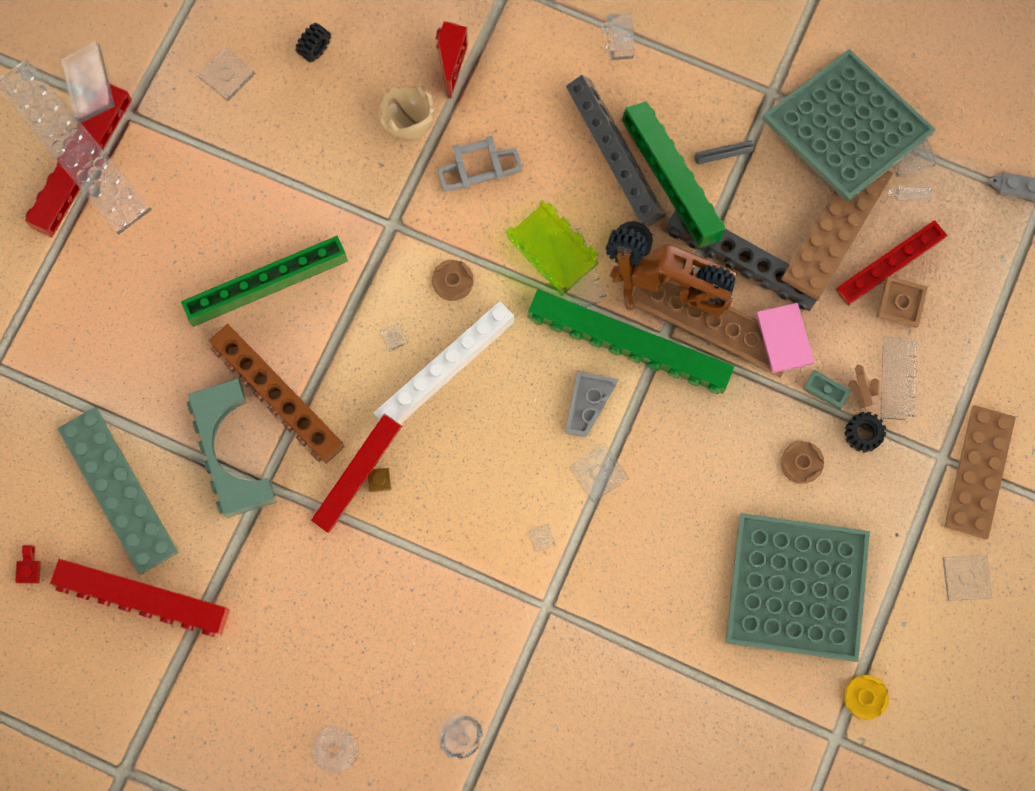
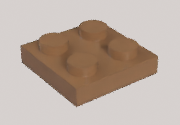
(902, 301)

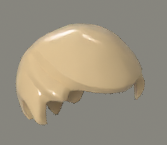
(406, 112)

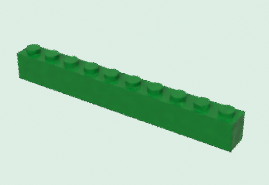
(630, 342)

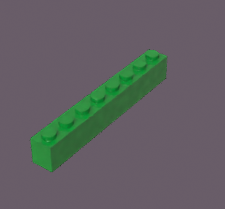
(673, 174)
(264, 281)

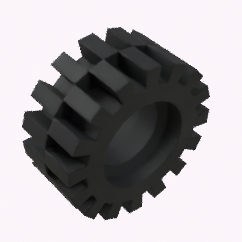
(313, 42)
(870, 420)

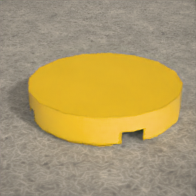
(866, 697)

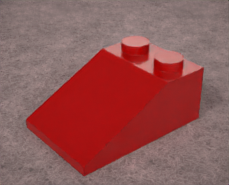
(452, 50)

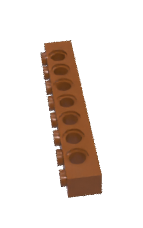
(229, 338)

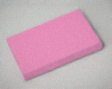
(785, 338)

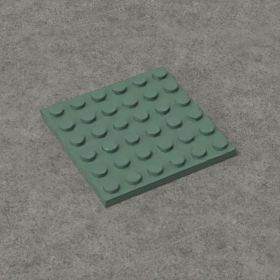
(848, 125)
(798, 587)

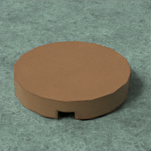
(452, 280)
(802, 462)

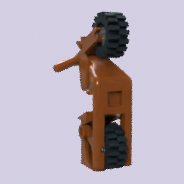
(707, 290)

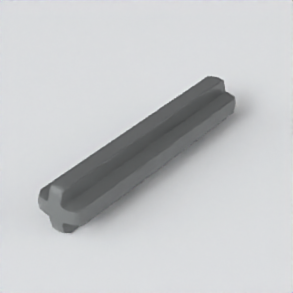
(724, 152)

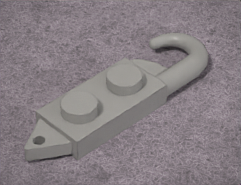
(1014, 185)

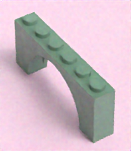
(210, 409)

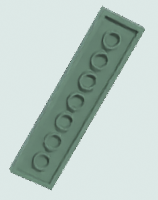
(118, 491)

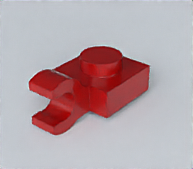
(28, 570)

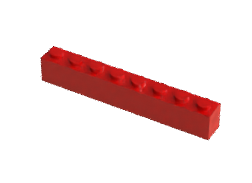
(60, 189)
(140, 597)

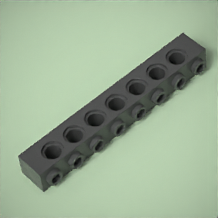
(615, 151)
(755, 255)

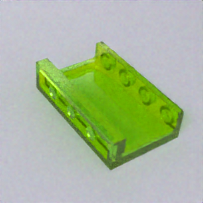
(553, 248)

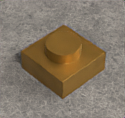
(379, 480)

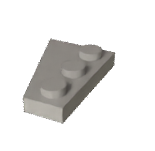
(587, 402)

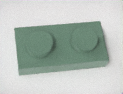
(827, 389)

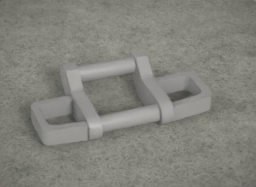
(496, 173)

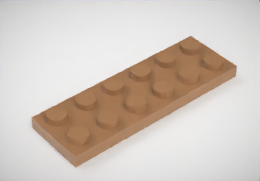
(980, 472)

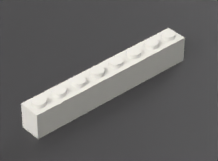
(447, 364)

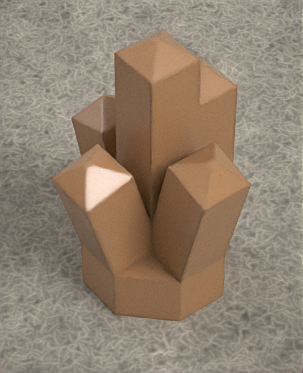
(865, 393)

